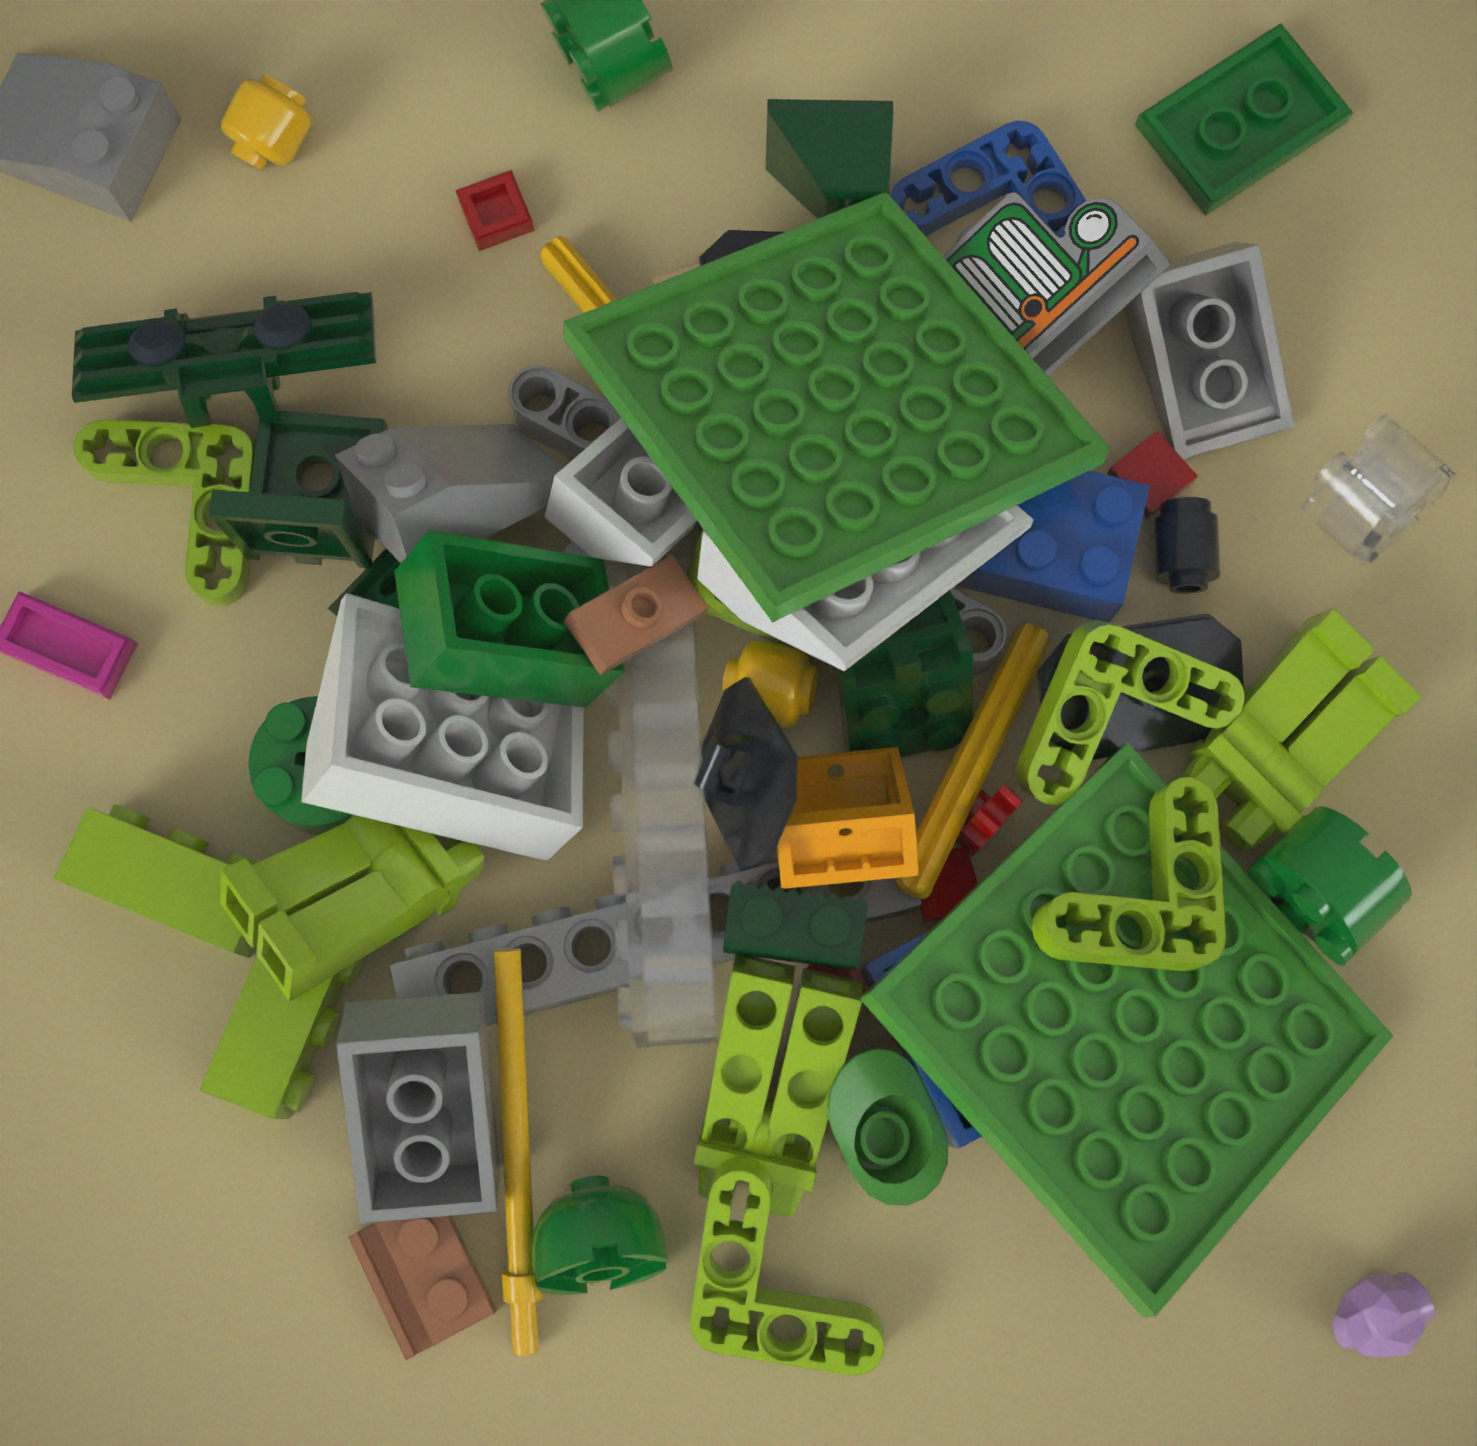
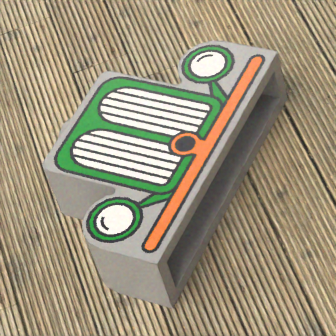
(1050, 287)

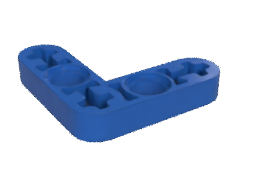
(1000, 177)

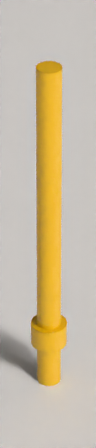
(518, 1279)

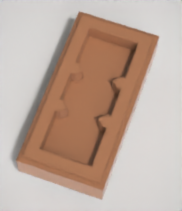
(635, 614)

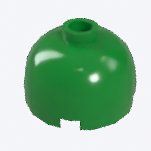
(595, 1238)

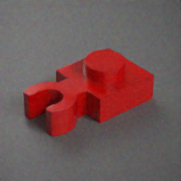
(987, 817)

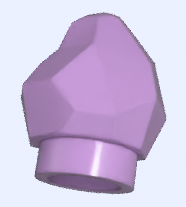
(1383, 1315)

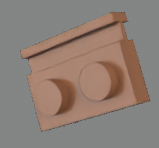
(422, 1279)

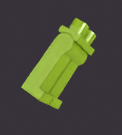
(1299, 727)
(342, 896)
(790, 1128)

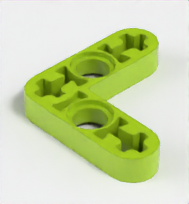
(196, 469)
(1101, 685)
(1172, 903)
(739, 1292)

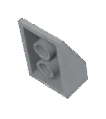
(84, 130)
(1211, 350)
(445, 481)

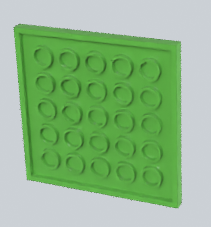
(831, 401)
(1127, 1092)

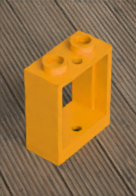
(867, 799)

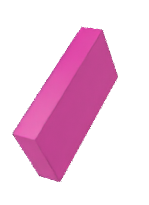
(65, 645)

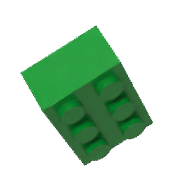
(493, 617)

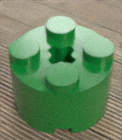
(608, 46)
(279, 764)
(1331, 883)

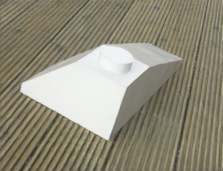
(618, 502)

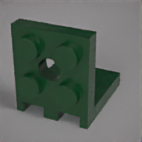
(279, 512)
(916, 668)

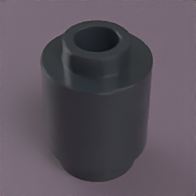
(1186, 544)

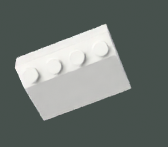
(869, 611)
(437, 758)

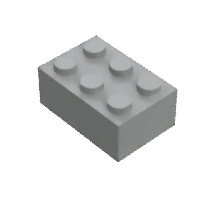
(419, 1107)

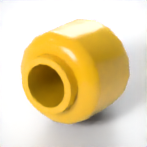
(266, 122)
(780, 676)

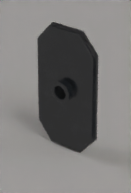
(1139, 722)
(748, 775)

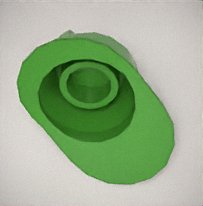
(887, 1127)

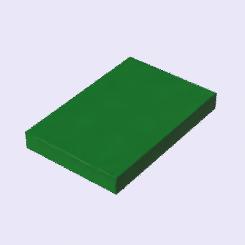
(1243, 118)

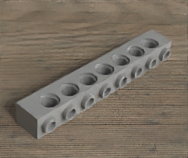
(556, 932)

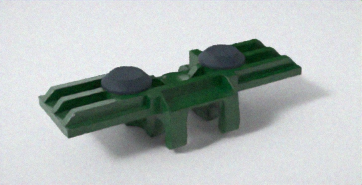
(224, 351)

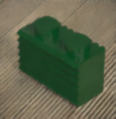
(795, 926)

